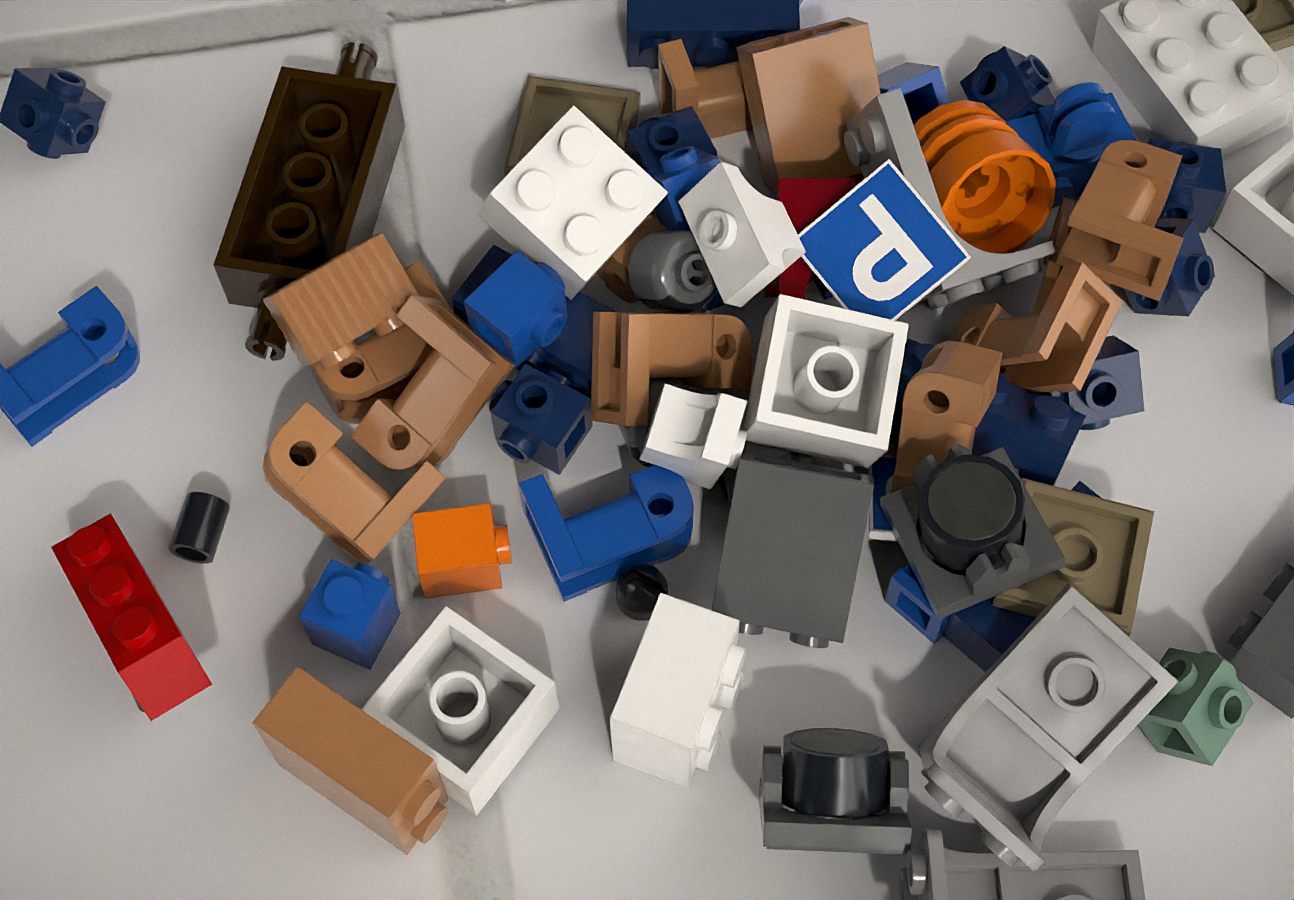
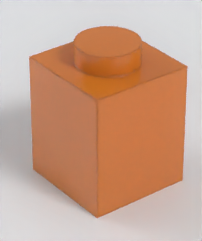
(460, 550)

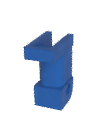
(69, 368)
(603, 541)

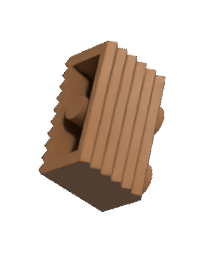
(341, 302)

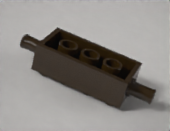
(309, 183)

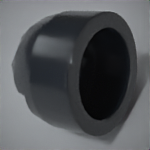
(635, 600)

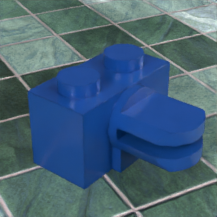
(1074, 134)

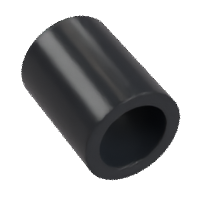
(199, 527)

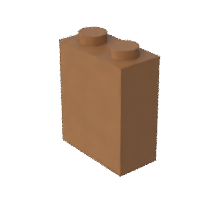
(804, 93)
(354, 761)

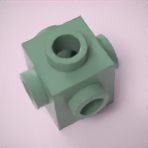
(1200, 710)

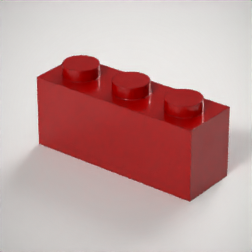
(130, 617)

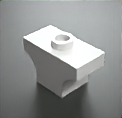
(739, 233)
(695, 434)

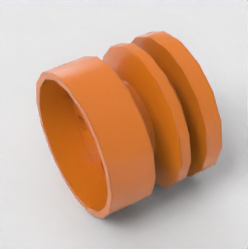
(985, 176)

